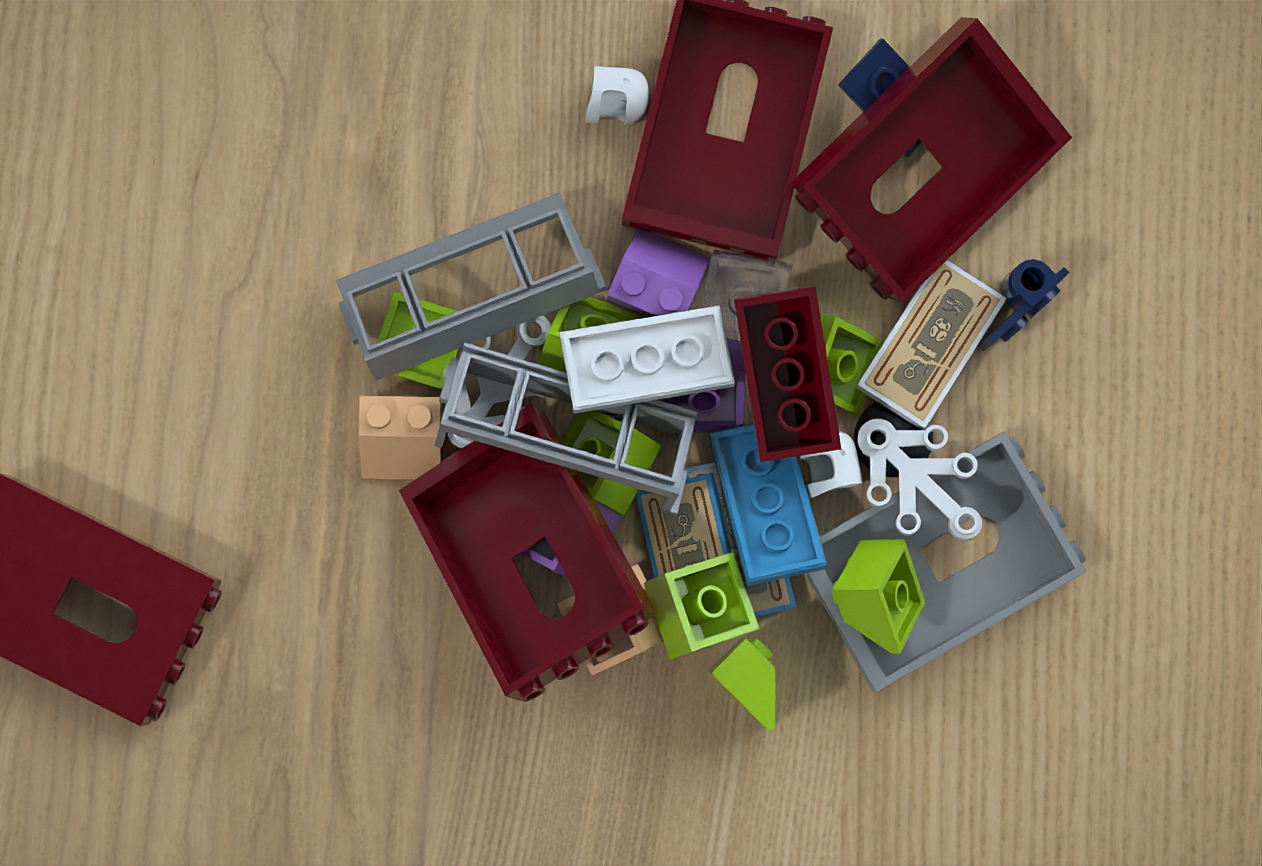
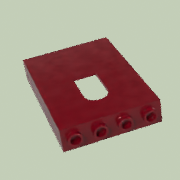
(976, 123)
(714, 186)
(492, 507)
(50, 544)

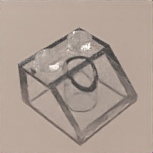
(741, 276)

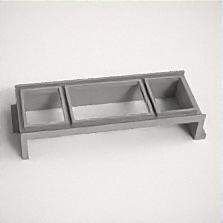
(481, 319)
(554, 384)

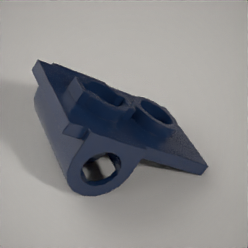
(873, 75)
(1023, 301)

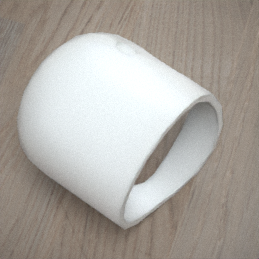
(610, 87)
(833, 468)

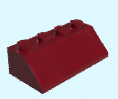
(787, 373)

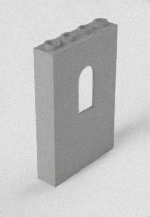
(1024, 567)

